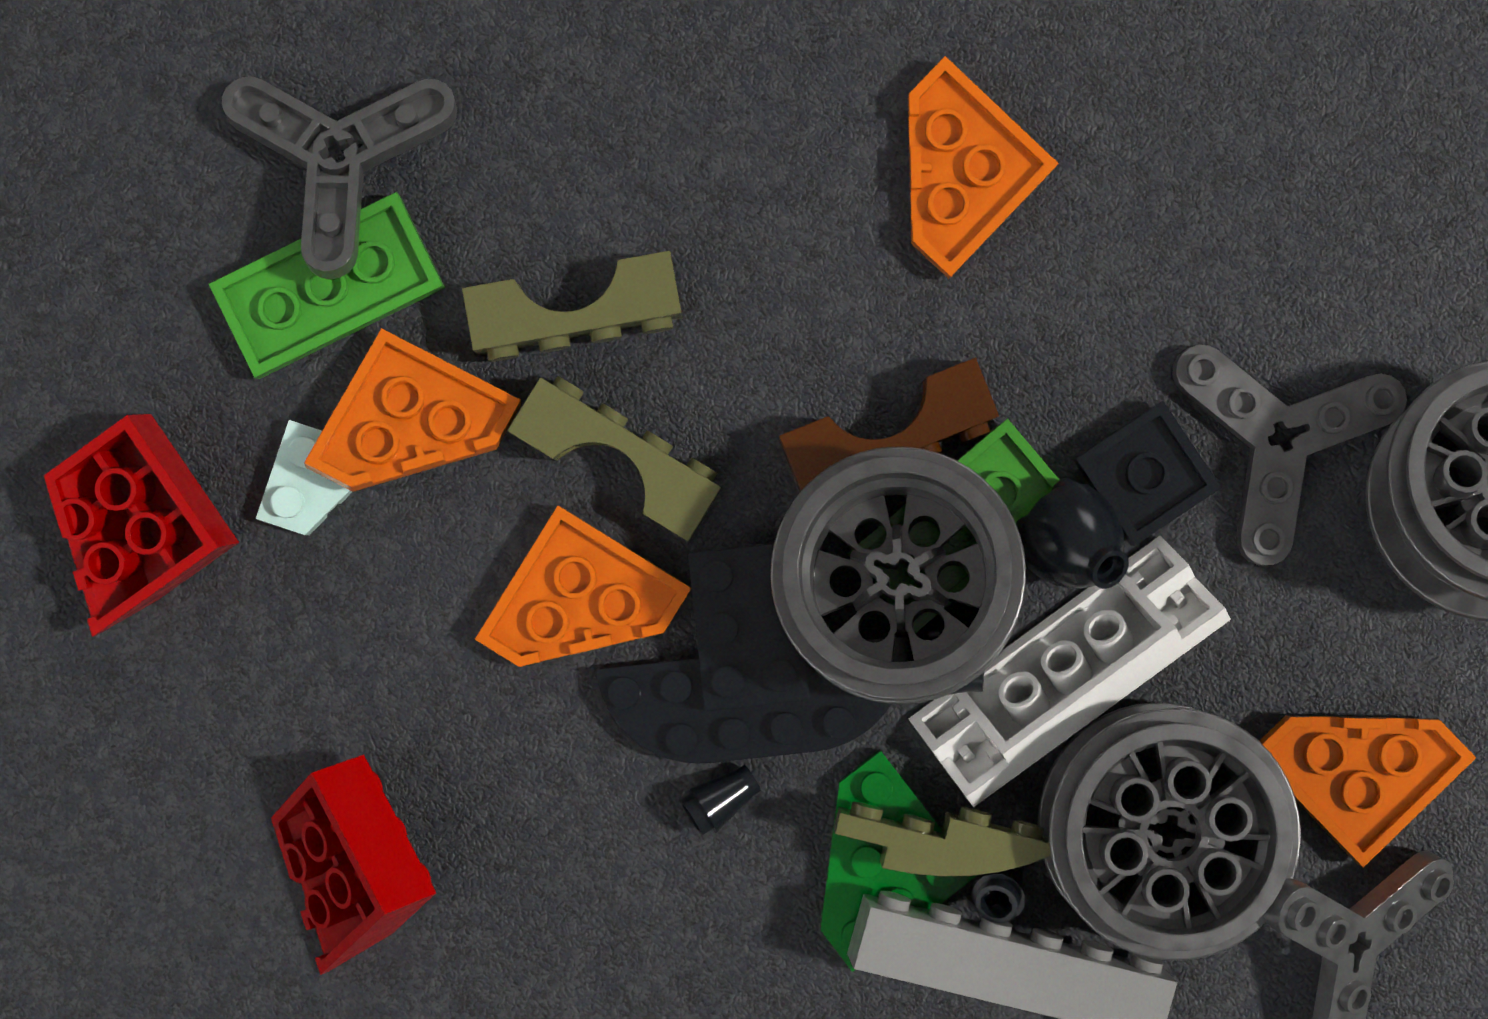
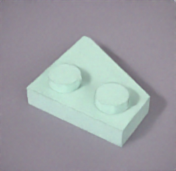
(294, 494)

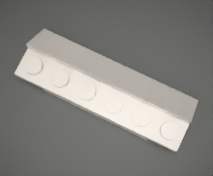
(1070, 671)

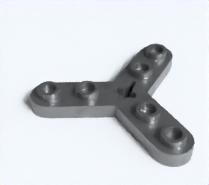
(335, 188)
(1273, 475)
(1356, 935)

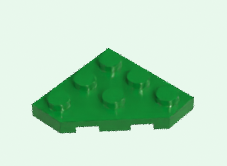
(856, 864)

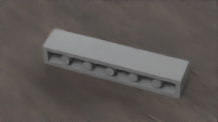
(1005, 965)

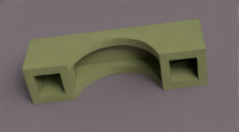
(639, 295)
(560, 423)

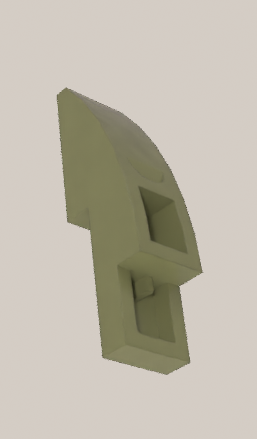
(962, 848)

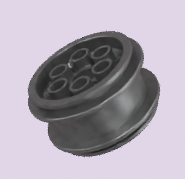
(1412, 480)
(853, 496)
(1098, 769)

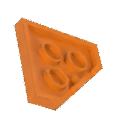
(964, 166)
(407, 417)
(579, 596)
(1365, 773)

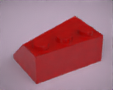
(133, 519)
(350, 860)

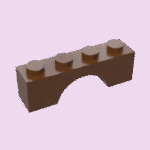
(950, 405)

